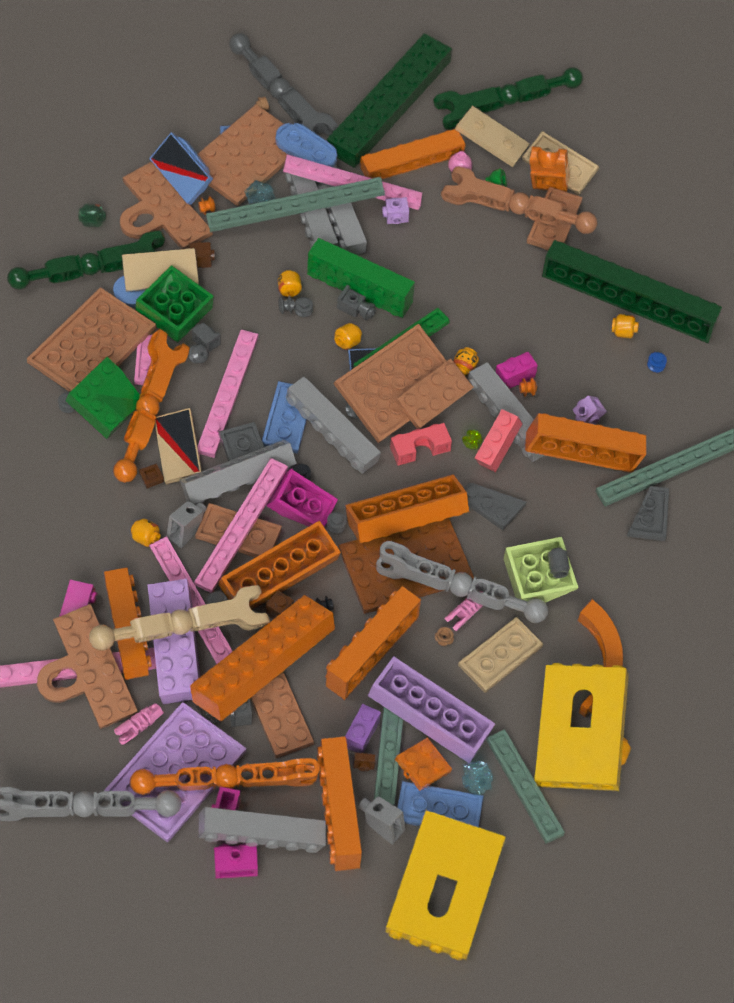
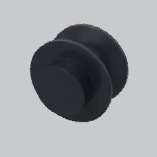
(303, 470)
(327, 603)

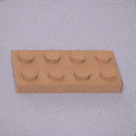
(543, 234)
(434, 394)
(216, 521)
(281, 717)

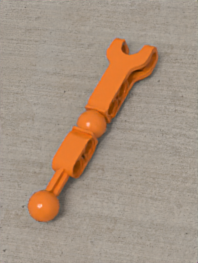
(152, 393)
(226, 775)

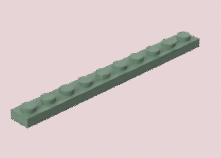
(295, 204)
(666, 468)

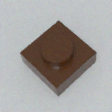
(151, 475)
(364, 761)

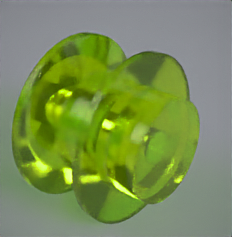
(472, 439)

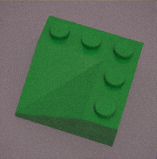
(174, 303)
(104, 398)

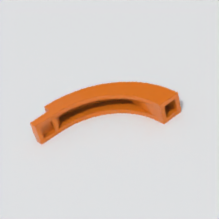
(607, 637)

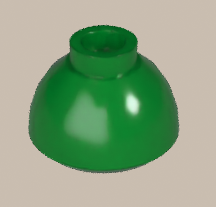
(497, 177)

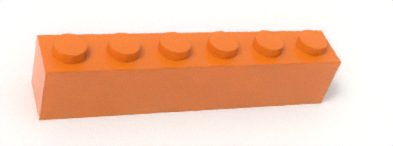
(412, 155)
(123, 611)

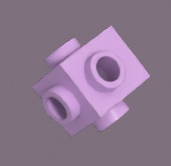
(396, 210)
(589, 410)

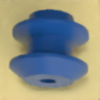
(657, 362)

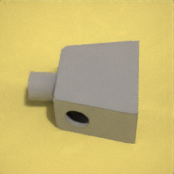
(185, 523)
(384, 818)

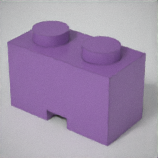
(362, 728)

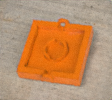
(423, 764)

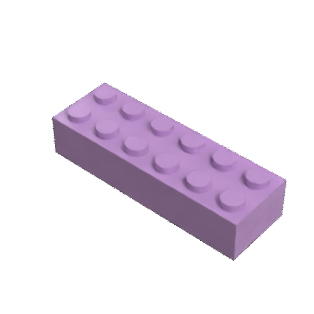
(176, 654)
(431, 709)

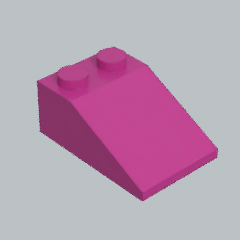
(301, 500)

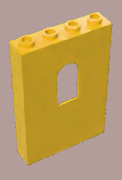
(576, 754)
(457, 853)

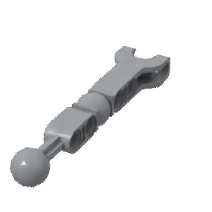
(409, 566)
(24, 803)

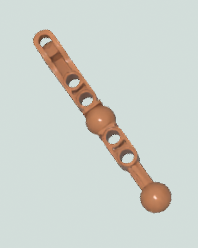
(502, 198)

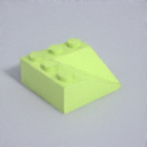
(531, 573)

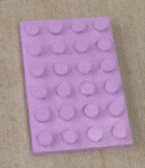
(179, 743)

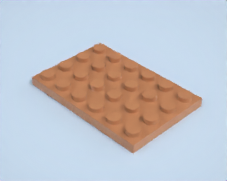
(244, 154)
(92, 333)
(385, 377)

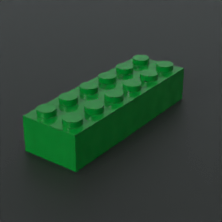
(378, 285)

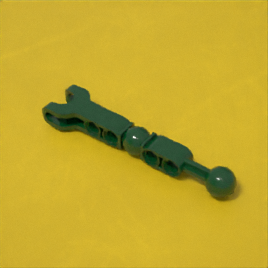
(495, 97)
(73, 267)

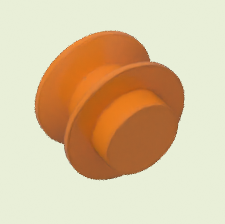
(207, 205)
(528, 387)

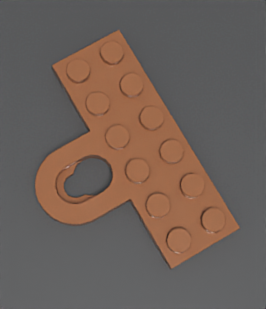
(165, 205)
(95, 671)

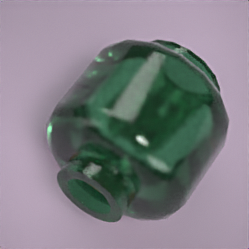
(91, 215)

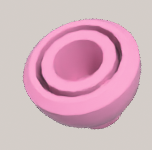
(460, 159)

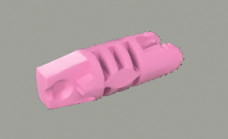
(464, 612)
(138, 723)

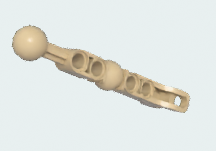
(180, 621)

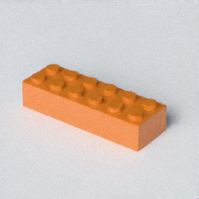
(585, 443)
(407, 508)
(283, 564)
(372, 642)
(339, 804)

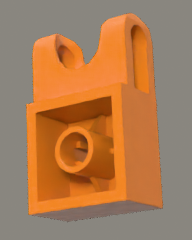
(549, 169)

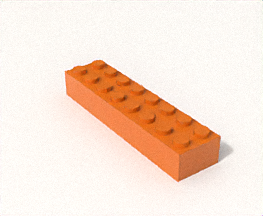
(262, 657)

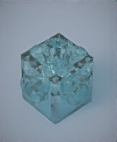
(259, 192)
(477, 777)

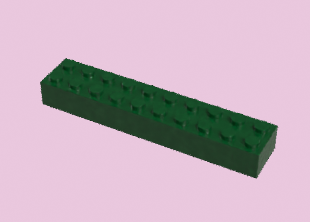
(389, 99)
(631, 291)

